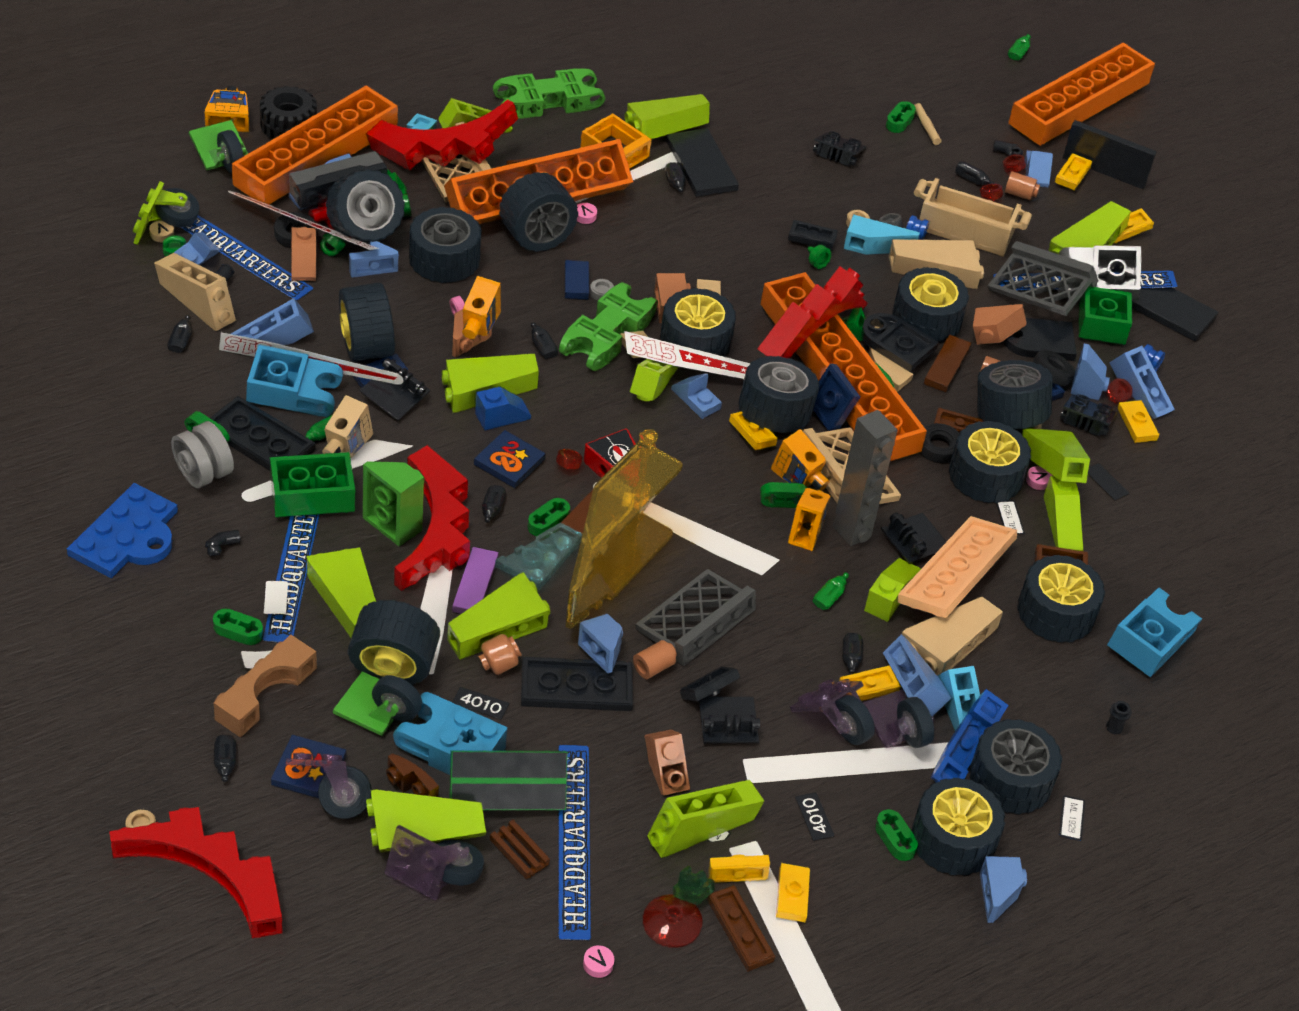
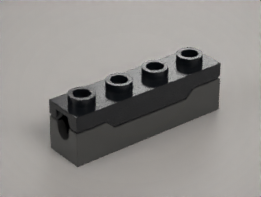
(313, 184)

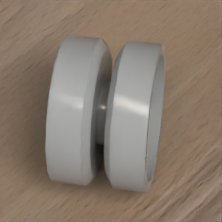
(202, 454)

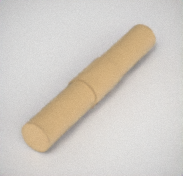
(927, 124)

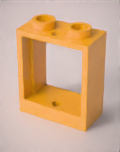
(636, 142)

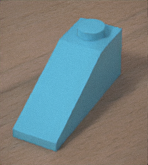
(964, 692)

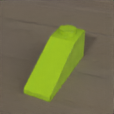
(460, 111)
(651, 379)
(1064, 513)
(883, 595)

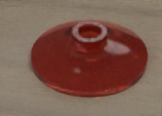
(671, 930)

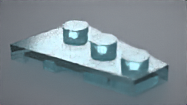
(543, 556)

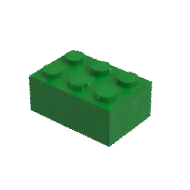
(312, 484)

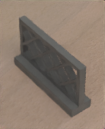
(1051, 265)
(712, 625)

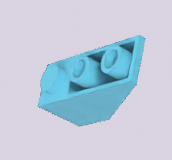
(874, 237)

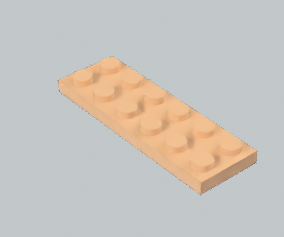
(957, 567)

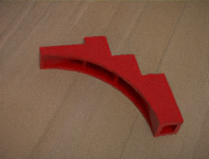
(442, 145)
(820, 305)
(444, 540)
(217, 856)

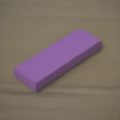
(475, 579)

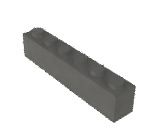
(864, 477)

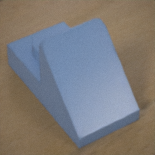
(1039, 166)
(198, 249)
(373, 261)
(697, 395)

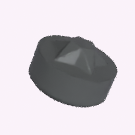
(892, 219)

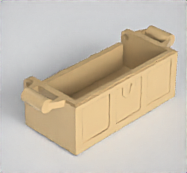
(969, 217)

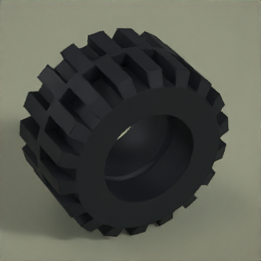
(285, 109)

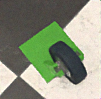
(218, 145)
(377, 702)

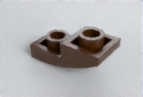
(408, 776)

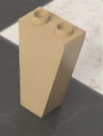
(954, 256)
(197, 289)
(950, 639)

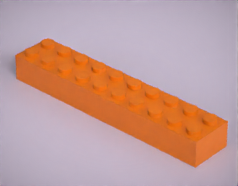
(837, 345)

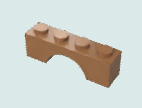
(286, 663)

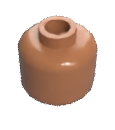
(499, 654)

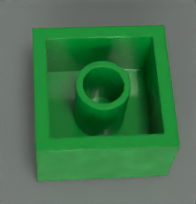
(1105, 315)

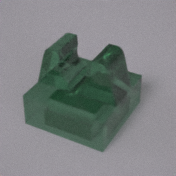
(692, 886)

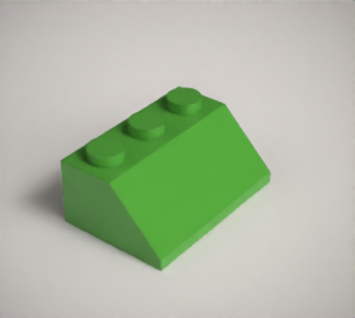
(393, 499)

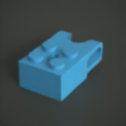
(292, 381)
(1152, 633)
(448, 729)

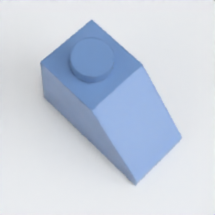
(1089, 375)
(601, 640)
(1001, 884)

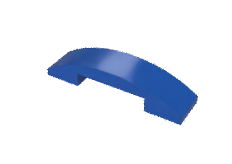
(963, 743)

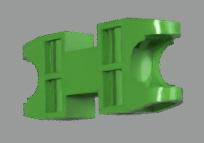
(550, 92)
(601, 336)

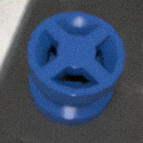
(918, 226)
(1155, 357)

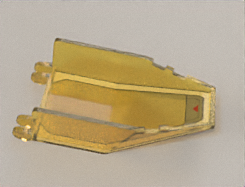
(617, 532)

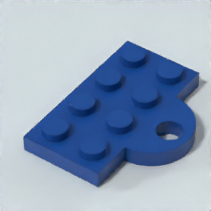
(127, 533)

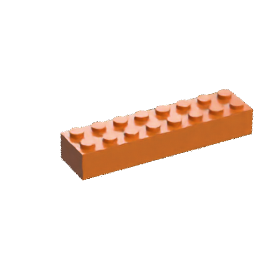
(1081, 93)
(312, 143)
(581, 171)

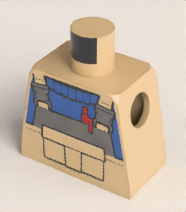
(348, 427)

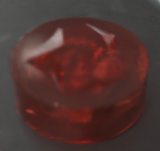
(1014, 163)
(991, 192)
(1119, 390)
(569, 459)

